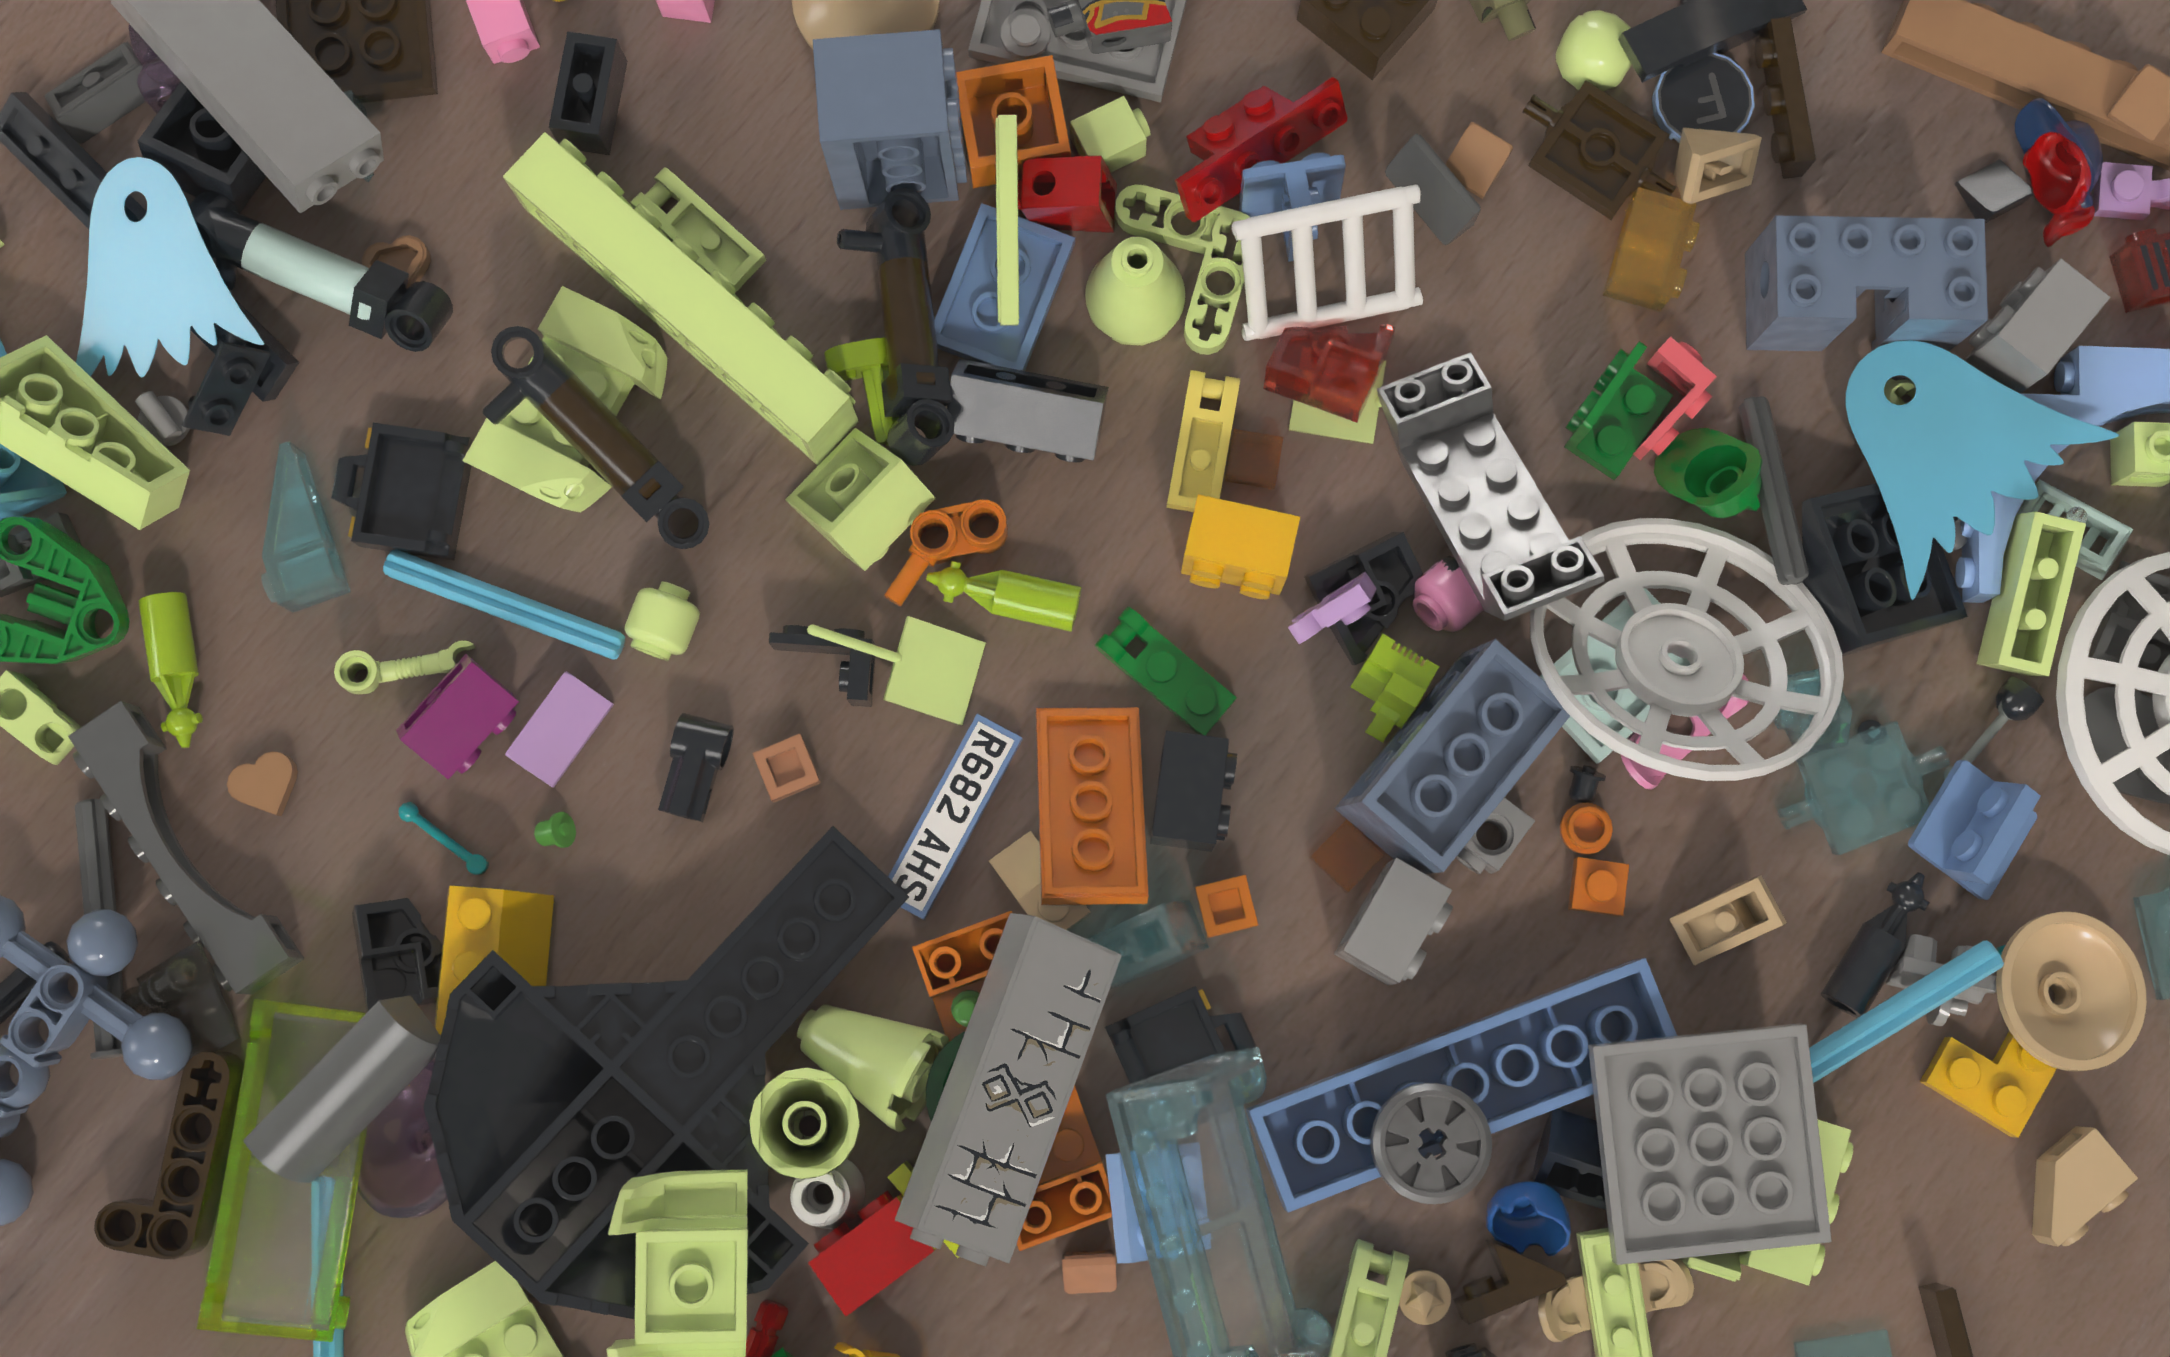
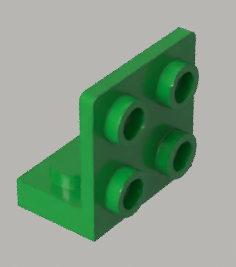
(1614, 423)

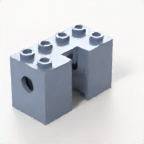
(1813, 268)

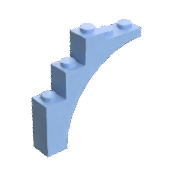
(2096, 388)

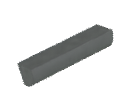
(345, 1090)

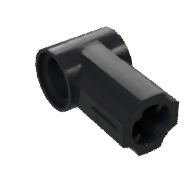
(698, 752)

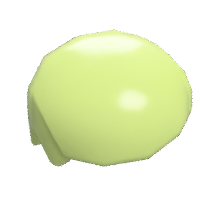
(1593, 51)

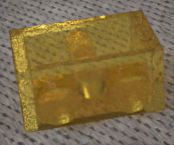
(1651, 250)

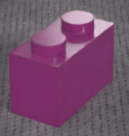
(458, 718)

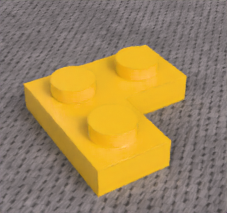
(1995, 1090)

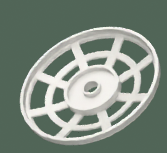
(1702, 640)
(2126, 675)

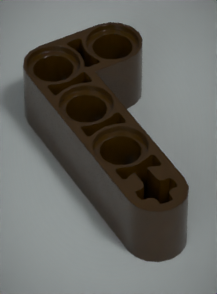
(183, 1150)

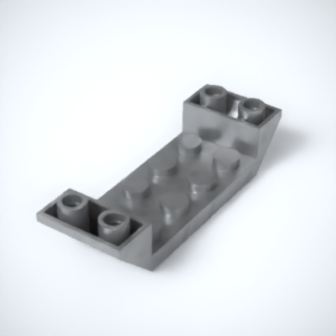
(1482, 491)

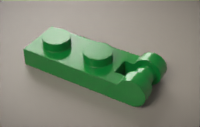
(1167, 673)

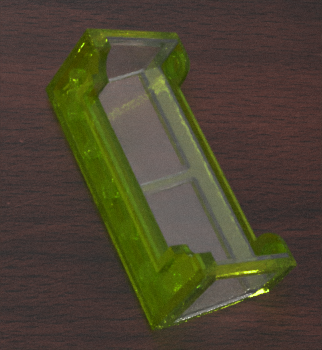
(279, 1239)

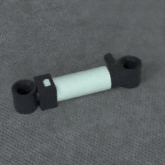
(371, 296)

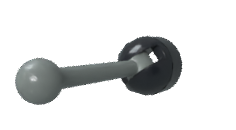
(2014, 702)

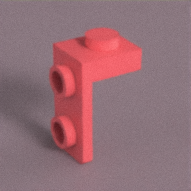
(1684, 371)

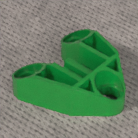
(66, 562)

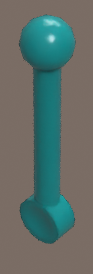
(475, 863)

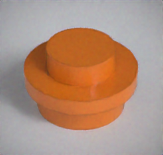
(1586, 828)

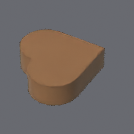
(405, 253)
(265, 783)

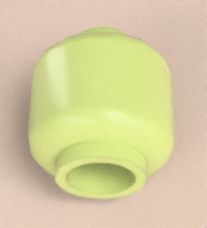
(662, 621)

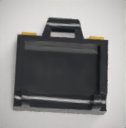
(408, 490)
(1174, 1035)

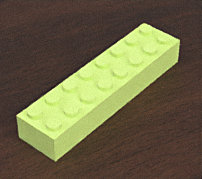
(682, 297)

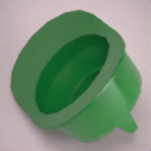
(1711, 472)

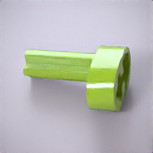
(868, 361)

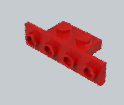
(1254, 131)

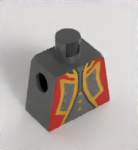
(1113, 23)

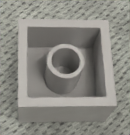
(2035, 325)
(1394, 923)

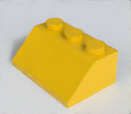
(497, 920)

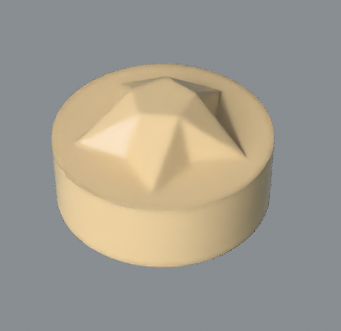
(1424, 1297)

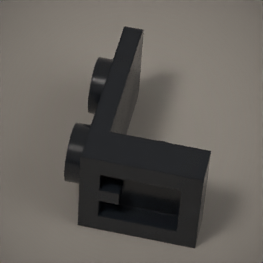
(855, 676)

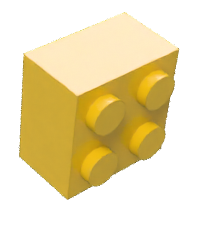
(1239, 547)

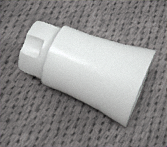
(848, 1198)

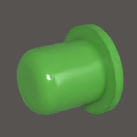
(556, 831)
(963, 1006)

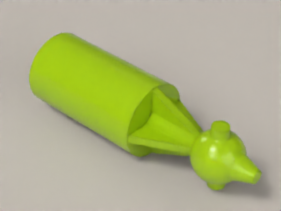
(1013, 595)
(171, 659)

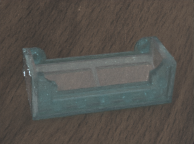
(1210, 1212)

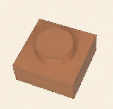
(786, 768)

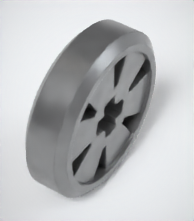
(1464, 1145)

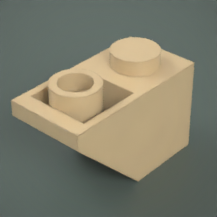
(2076, 1183)

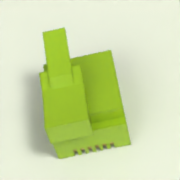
(1395, 682)

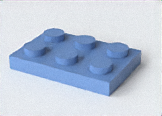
(969, 312)

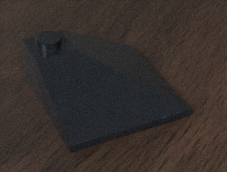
(1862, 576)

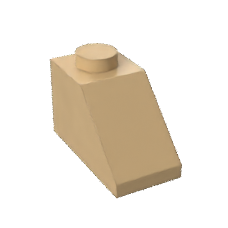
(1020, 872)

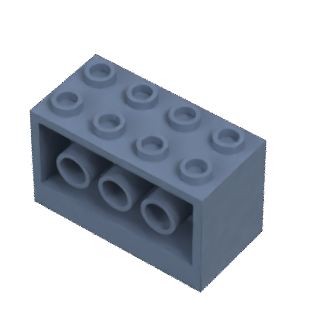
(889, 116)
(1454, 758)

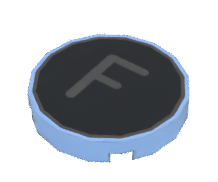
(1703, 96)

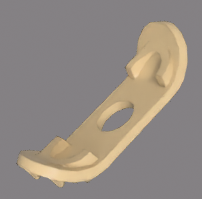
(1566, 1309)

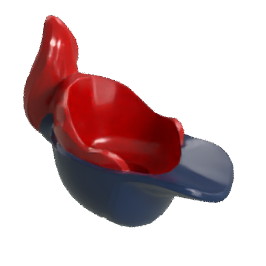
(2062, 166)

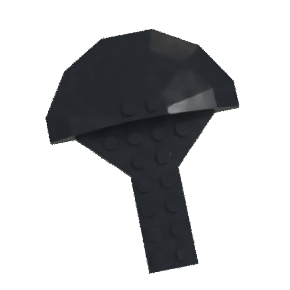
(576, 1089)

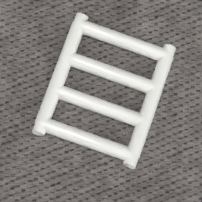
(1300, 223)

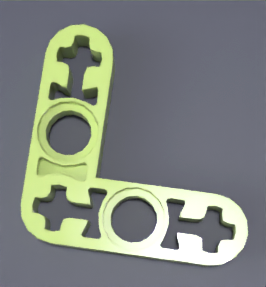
(1205, 241)

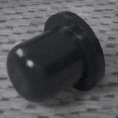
(1584, 783)

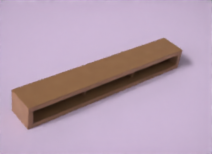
(2019, 64)

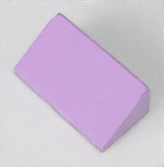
(559, 729)

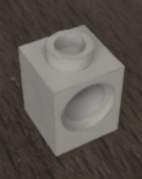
(1512, 826)

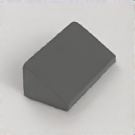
(98, 94)
(1443, 200)

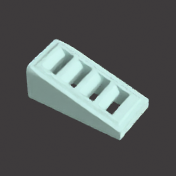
(2098, 522)

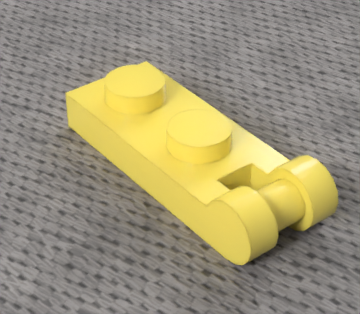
(1202, 441)

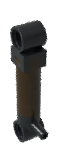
(916, 383)
(593, 433)

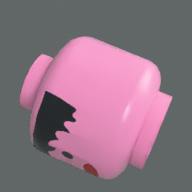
(1445, 597)

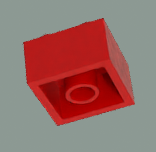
(869, 1257)

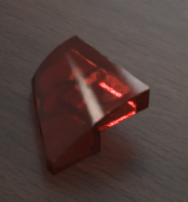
(1328, 367)

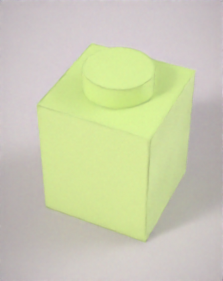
(1112, 133)

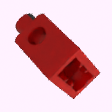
(1068, 193)

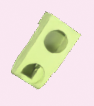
(34, 718)

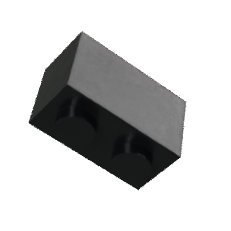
(588, 92)

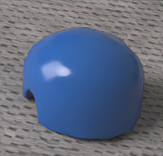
(1529, 1216)

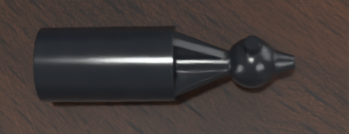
(1874, 951)

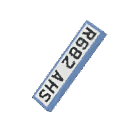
(953, 813)

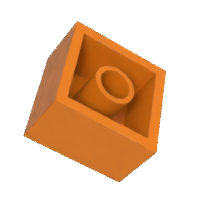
(1013, 88)

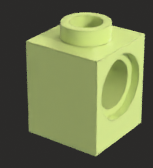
(2141, 455)

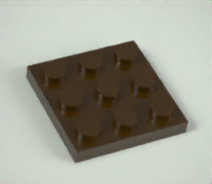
(367, 45)

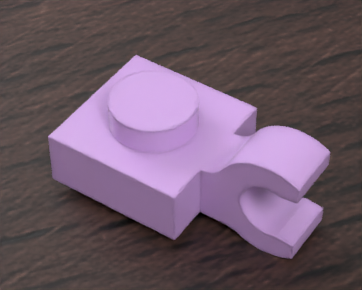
(2129, 192)

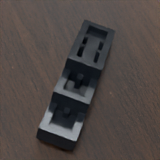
(1699, 30)

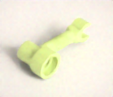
(392, 670)

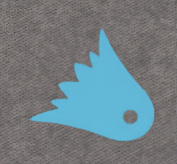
(150, 275)
(1949, 444)

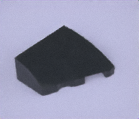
(1393, 572)
(396, 952)

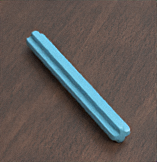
(504, 604)
(1904, 1008)

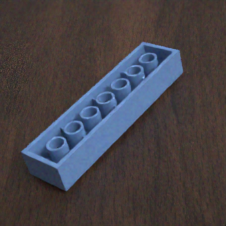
(1506, 1062)

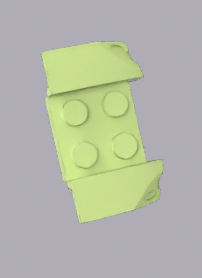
(609, 359)
(686, 1263)
(481, 1319)

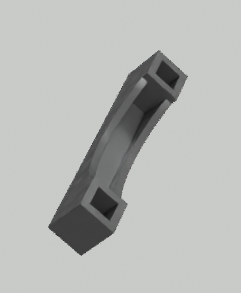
(123, 758)

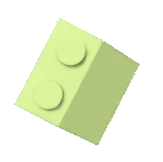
(861, 498)

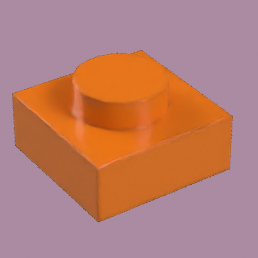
(1598, 886)
(1226, 906)

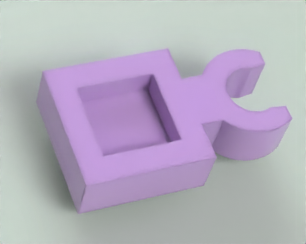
(1344, 604)

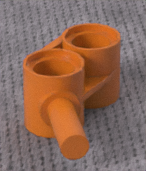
(961, 541)

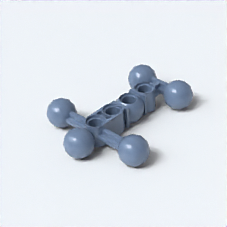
(99, 946)

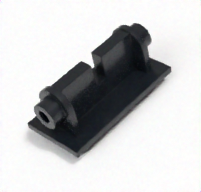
(226, 386)

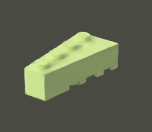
(84, 436)

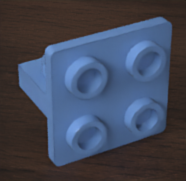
(1290, 185)
(1975, 827)

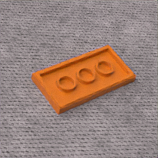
(1091, 806)

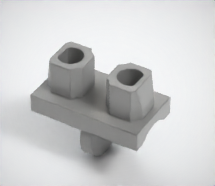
(1919, 961)

